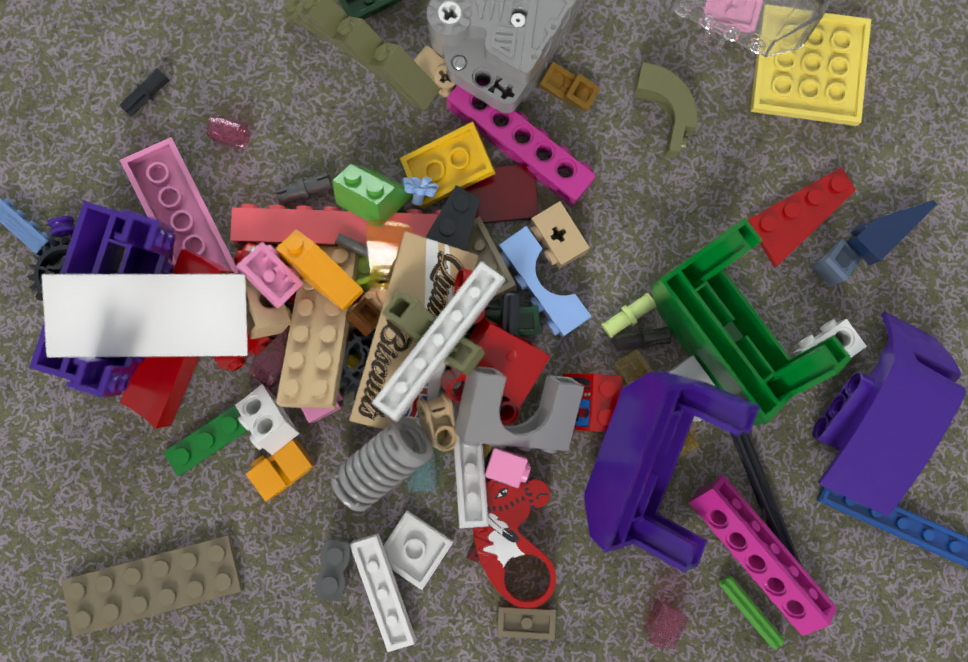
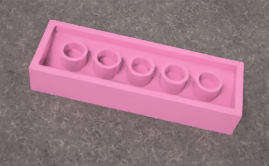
(173, 198)

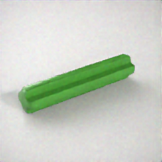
(751, 612)

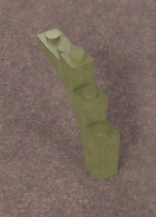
(364, 45)

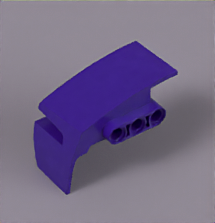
(890, 419)

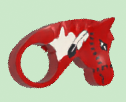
(502, 540)

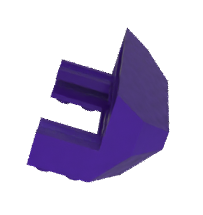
(98, 249)
(641, 457)

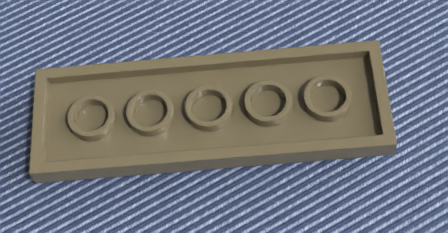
(151, 585)

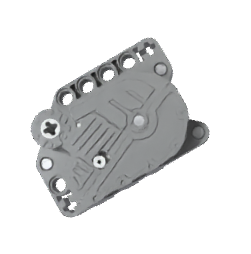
(499, 42)

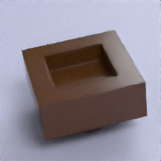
(364, 316)

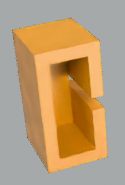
(280, 470)

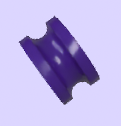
(61, 226)

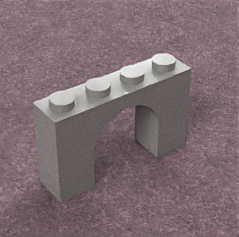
(547, 429)

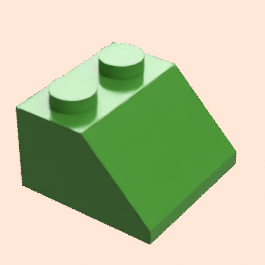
(368, 193)

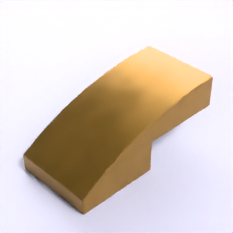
(569, 88)

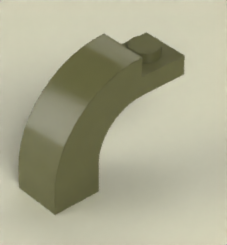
(674, 96)
(415, 321)

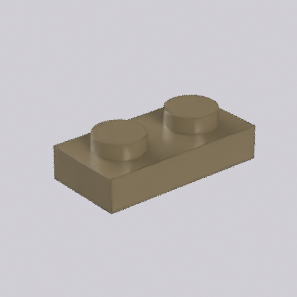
(526, 622)

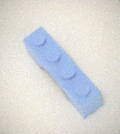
(562, 312)

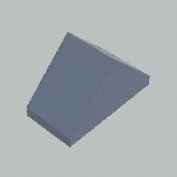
(837, 263)

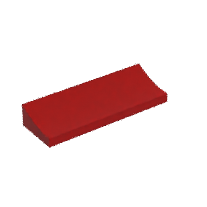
(162, 380)

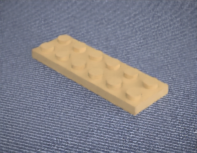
(316, 343)

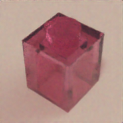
(268, 364)
(665, 625)

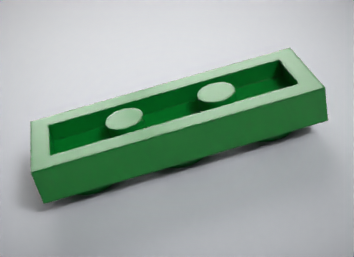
(205, 441)

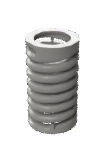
(381, 464)

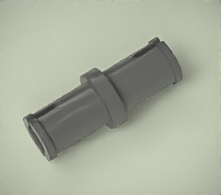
(304, 188)

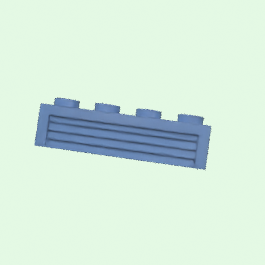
(24, 230)

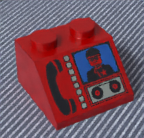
(597, 400)

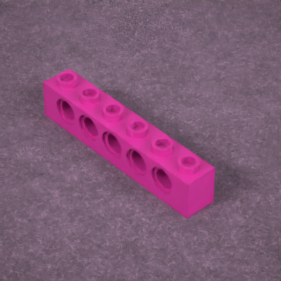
(546, 172)
(763, 556)

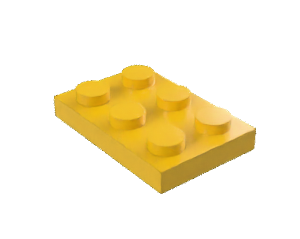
(450, 161)

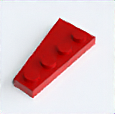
(797, 216)

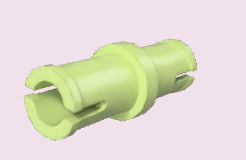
(629, 315)

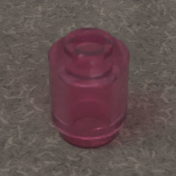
(228, 131)

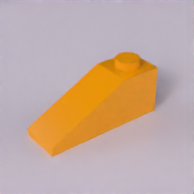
(319, 270)

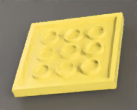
(821, 78)

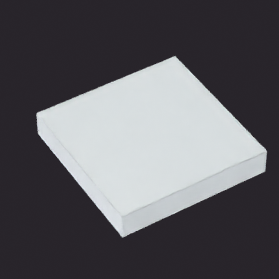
(416, 549)

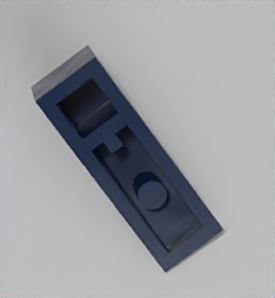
(882, 234)

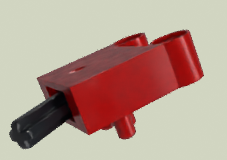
(509, 354)

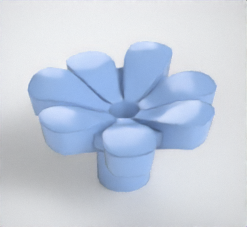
(419, 188)

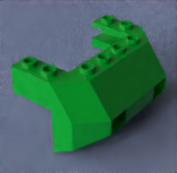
(729, 336)

